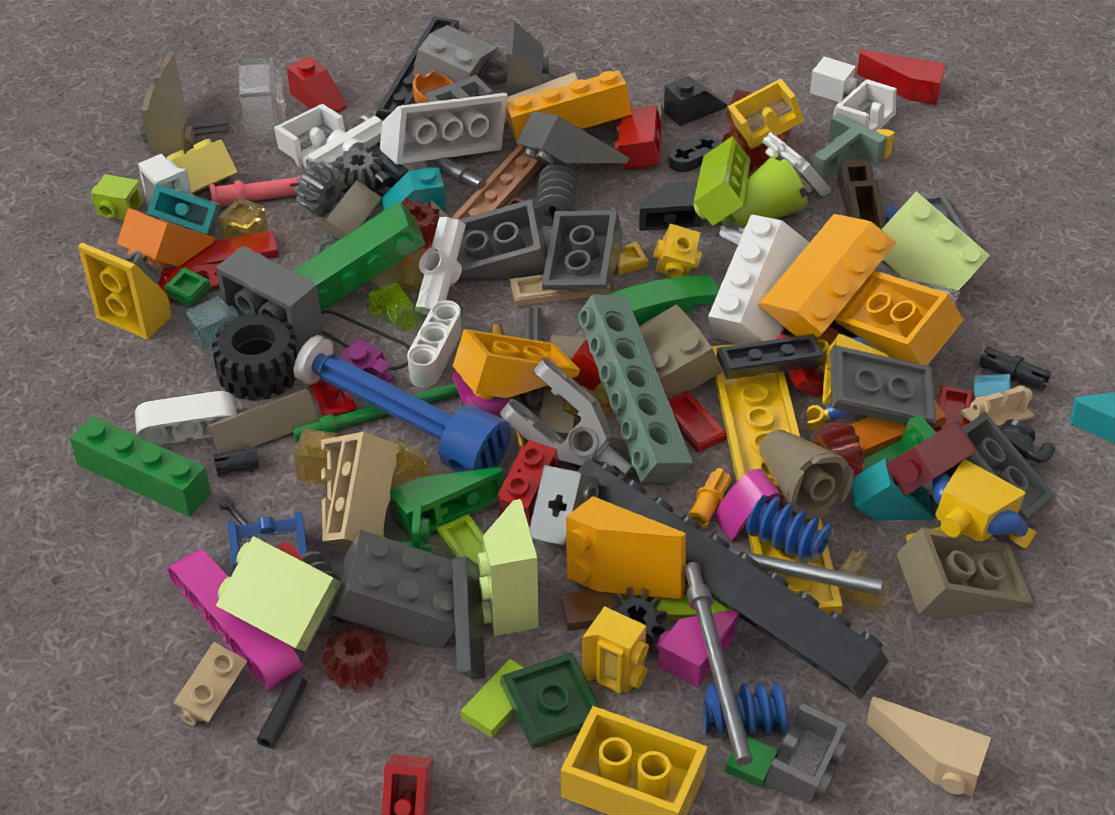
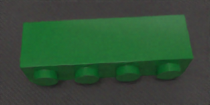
(363, 254)
(141, 466)

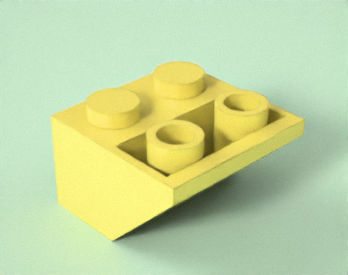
(205, 164)

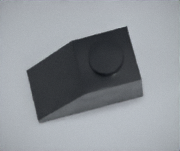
(689, 101)
(670, 205)

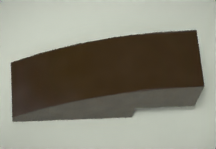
(861, 192)

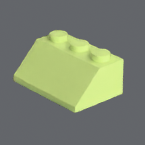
(930, 246)
(509, 574)

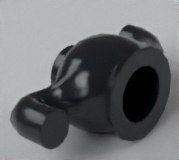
(1022, 438)

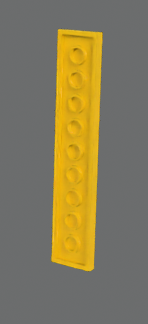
(750, 412)

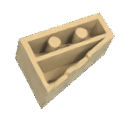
(357, 486)

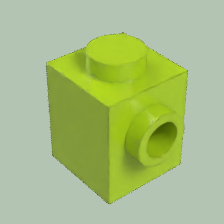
(115, 195)

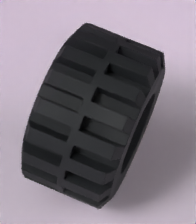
(255, 356)

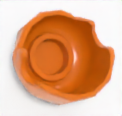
(426, 84)

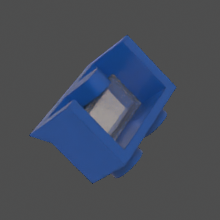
(270, 532)

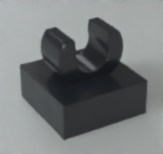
(389, 176)

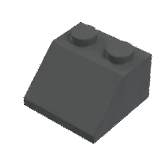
(524, 60)

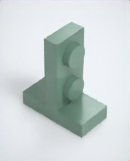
(848, 140)

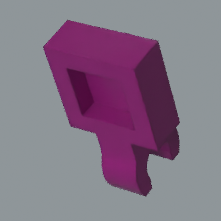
(368, 359)

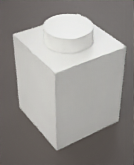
(833, 79)

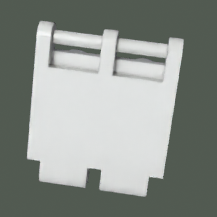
(806, 173)

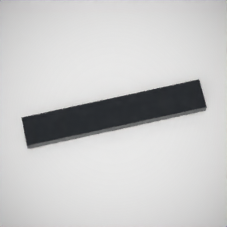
(401, 89)

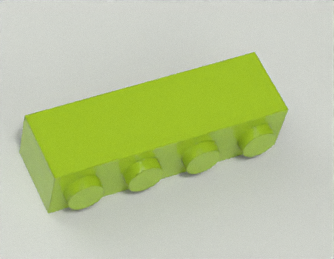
(722, 181)

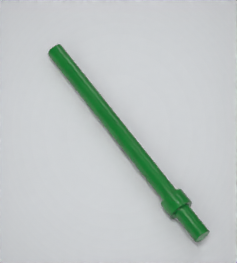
(332, 424)

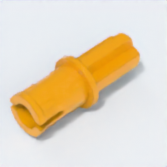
(710, 497)

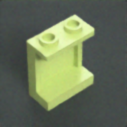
(278, 593)

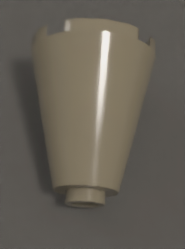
(806, 472)

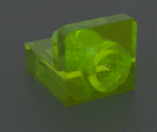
(395, 302)

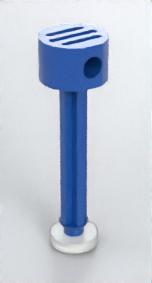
(467, 439)

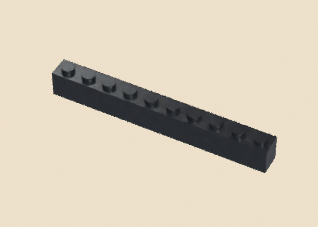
(759, 598)

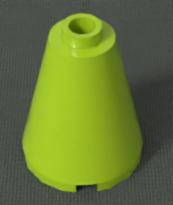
(771, 193)

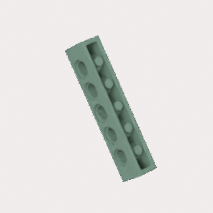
(634, 389)

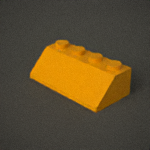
(580, 103)
(826, 275)

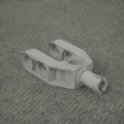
(591, 416)

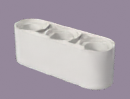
(434, 343)
(182, 417)

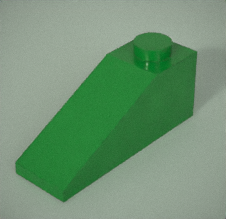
(445, 496)

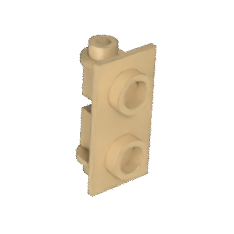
(1002, 407)
(209, 684)

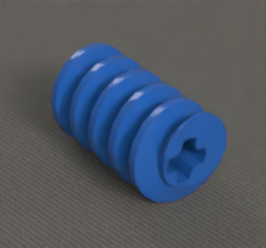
(788, 531)
(752, 708)

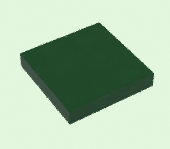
(549, 699)

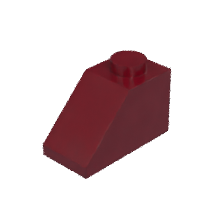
(931, 457)

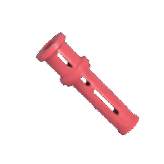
(253, 191)

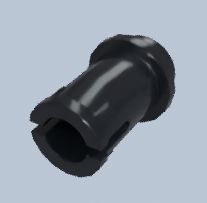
(236, 461)

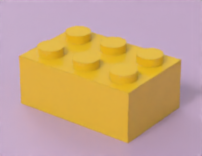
(631, 767)

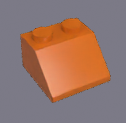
(160, 239)

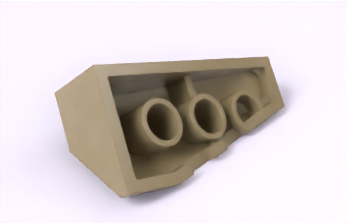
(166, 112)

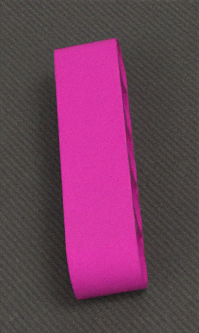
(266, 655)

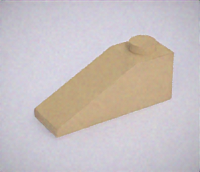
(935, 747)

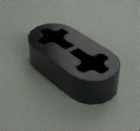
(690, 154)

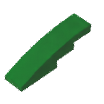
(659, 295)

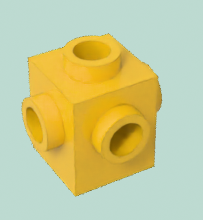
(677, 251)

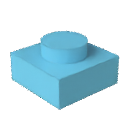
(991, 384)

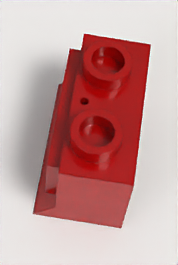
(526, 475)

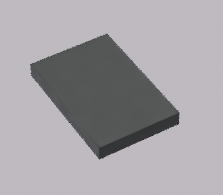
(881, 386)

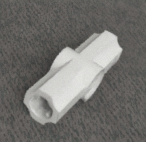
(360, 137)
(440, 264)

